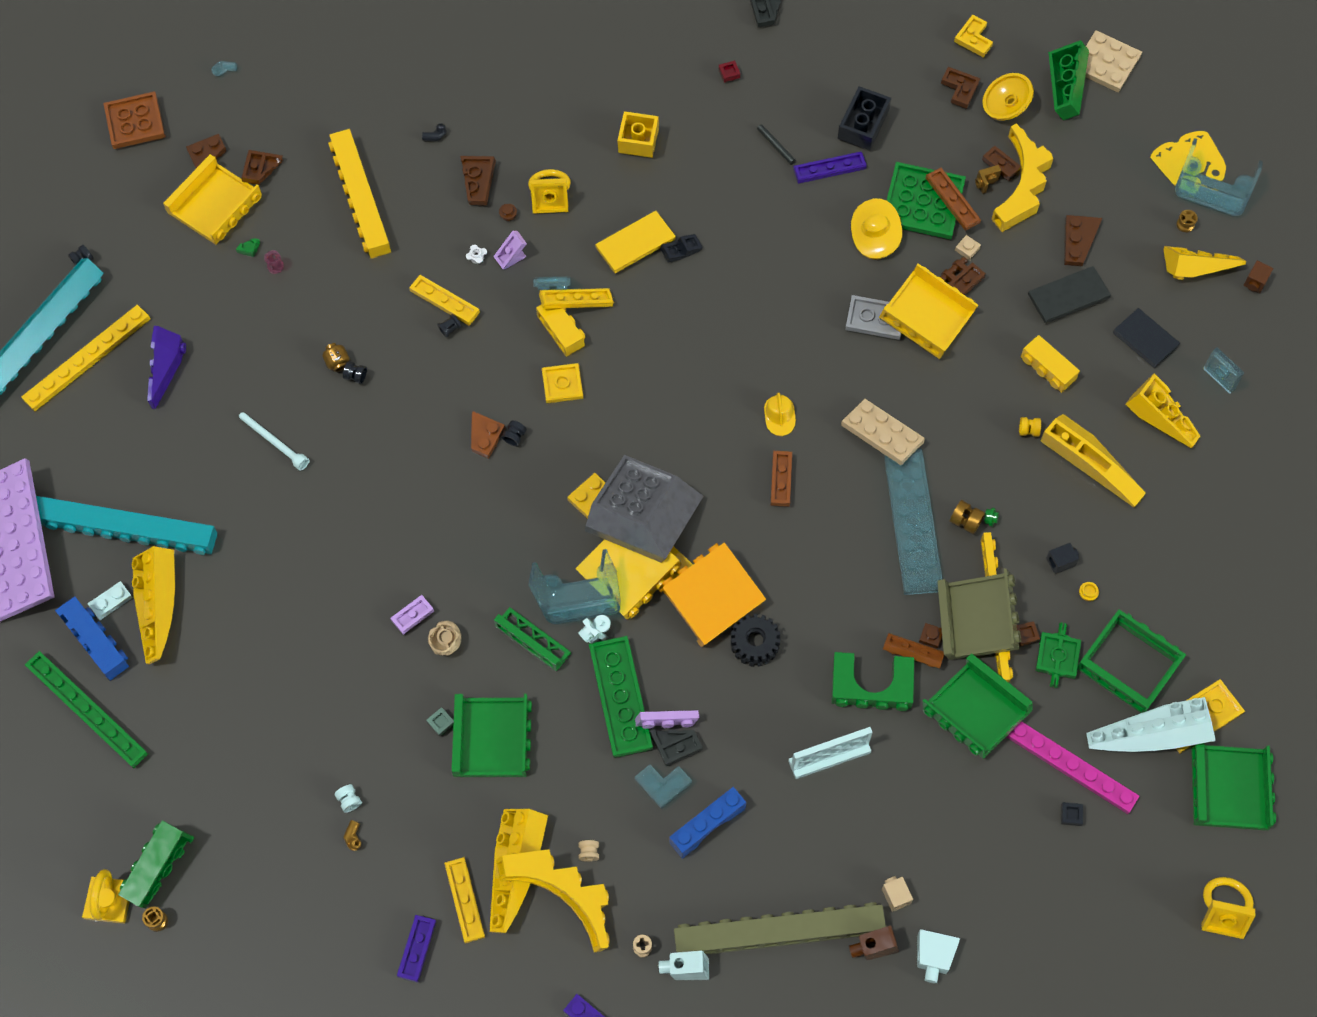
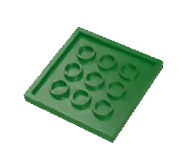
(919, 204)

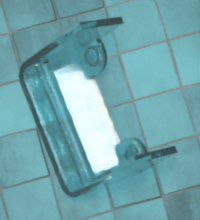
(1212, 192)
(577, 599)

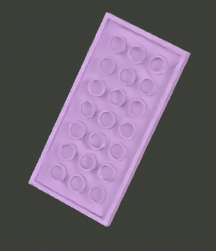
(23, 555)

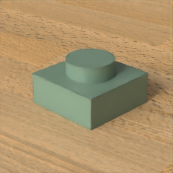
(440, 721)

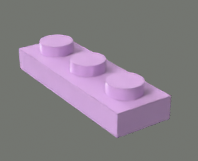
(667, 719)

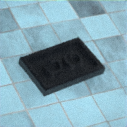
(1146, 337)

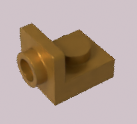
(986, 177)

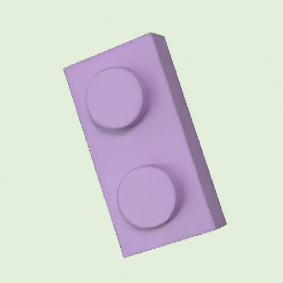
(412, 614)

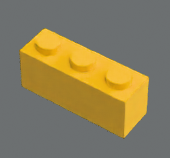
(562, 329)
(1049, 364)

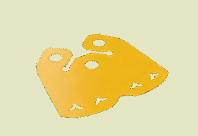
(1206, 151)

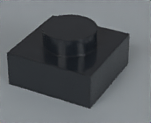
(1072, 814)

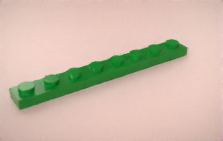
(86, 709)

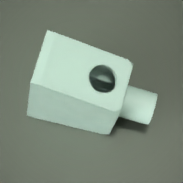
(935, 953)
(694, 968)

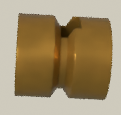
(973, 520)

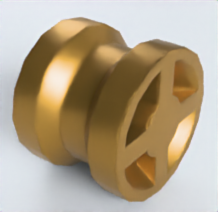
(1187, 216)

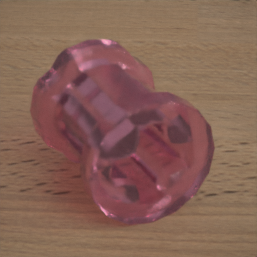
(277, 263)

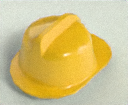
(779, 415)

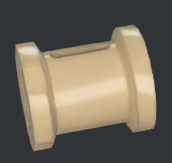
(648, 948)

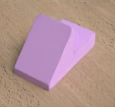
(511, 250)

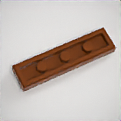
(953, 199)

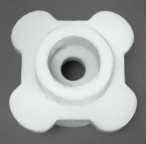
(477, 259)

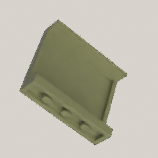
(979, 616)

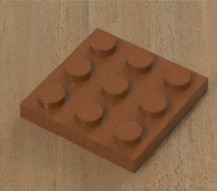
(134, 120)

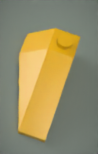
(1187, 263)
(1156, 407)

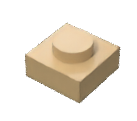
(967, 247)

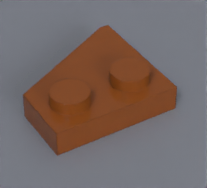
(485, 434)

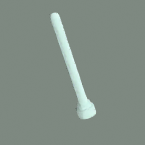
(299, 461)

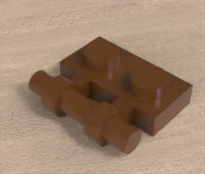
(967, 279)

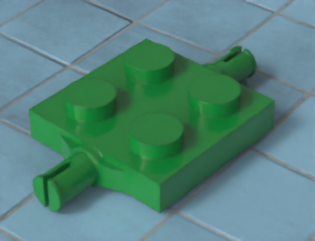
(1058, 655)

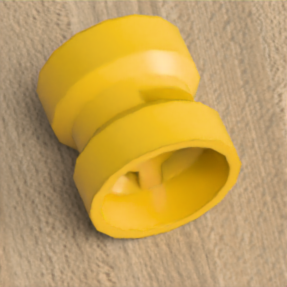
(1030, 426)

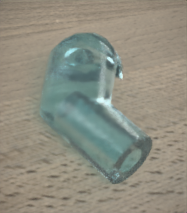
(222, 66)

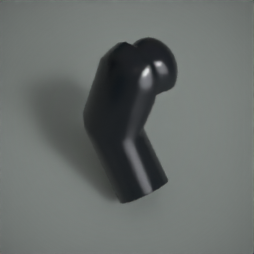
(436, 135)

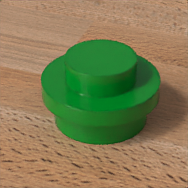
(991, 517)

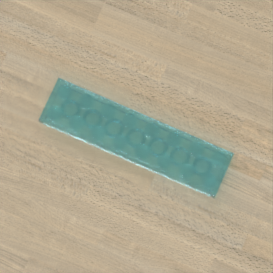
(913, 524)

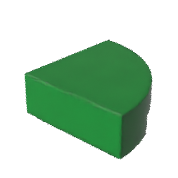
(248, 248)

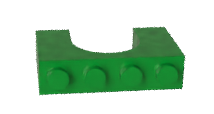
(847, 691)

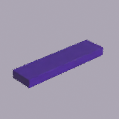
(829, 167)

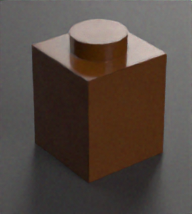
(1258, 277)

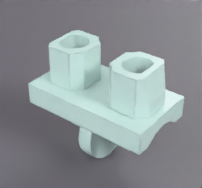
(593, 630)

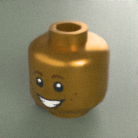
(335, 357)

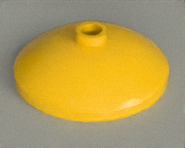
(1008, 96)

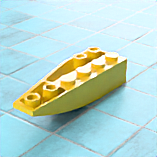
(1091, 457)
(154, 598)
(518, 833)

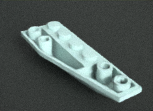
(1157, 729)

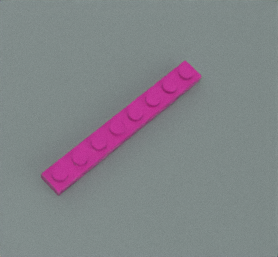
(1073, 767)

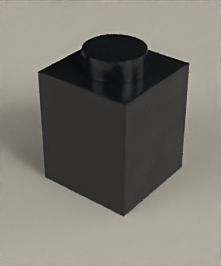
(1062, 558)

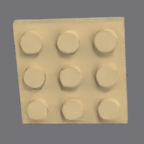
(1110, 61)

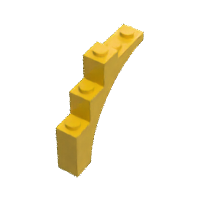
(1023, 201)
(585, 901)

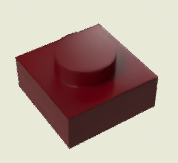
(729, 71)

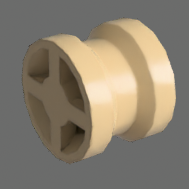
(588, 850)

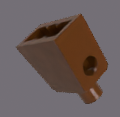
(884, 941)

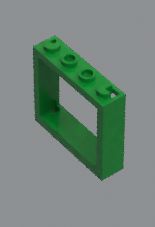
(1114, 685)

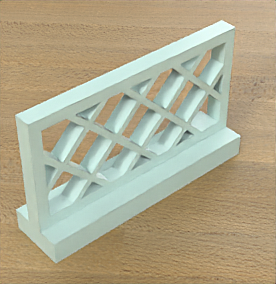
(831, 753)

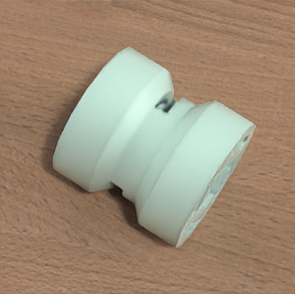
(347, 797)

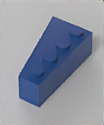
(92, 638)

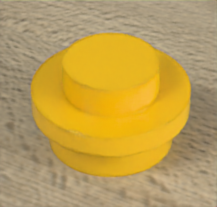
(1088, 591)

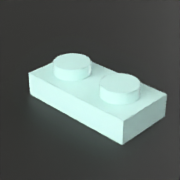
(110, 600)

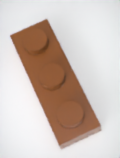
(781, 478)
(908, 648)

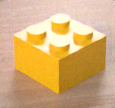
(638, 134)

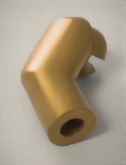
(350, 836)

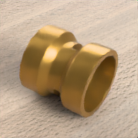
(156, 922)

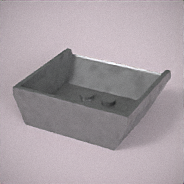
(642, 509)

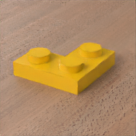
(970, 36)

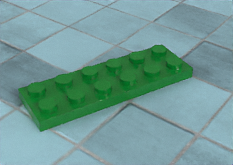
(620, 696)

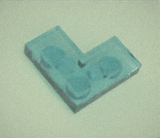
(661, 789)

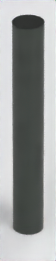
(772, 140)

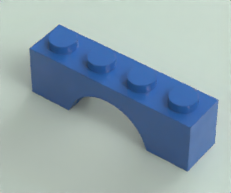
(717, 813)

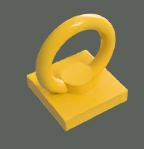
(549, 194)
(103, 899)
(1226, 917)

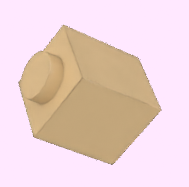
(897, 893)

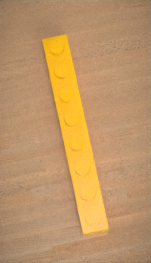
(85, 358)
(990, 565)

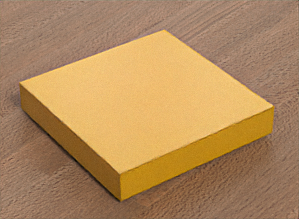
(562, 383)

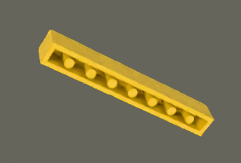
(360, 194)

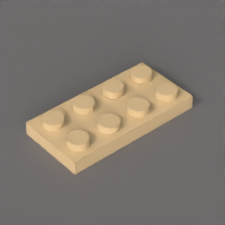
(883, 431)

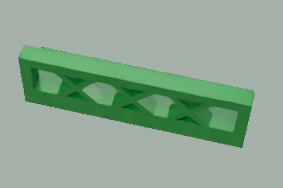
(529, 642)

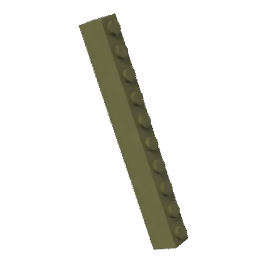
(779, 930)

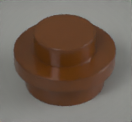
(507, 212)

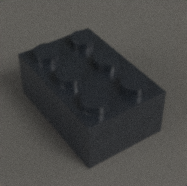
(864, 118)

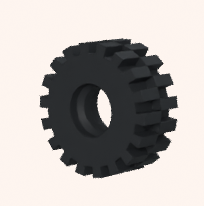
(751, 653)

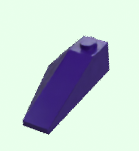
(167, 357)

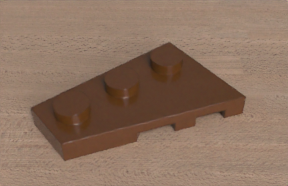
(478, 177)
(1078, 238)

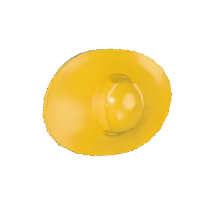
(876, 229)

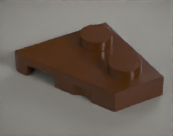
(201, 150)
(259, 166)

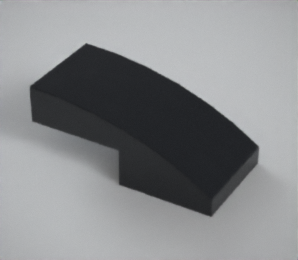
(682, 248)

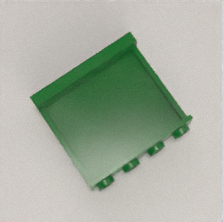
(978, 707)
(491, 737)
(1232, 787)

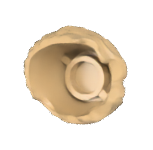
(444, 638)

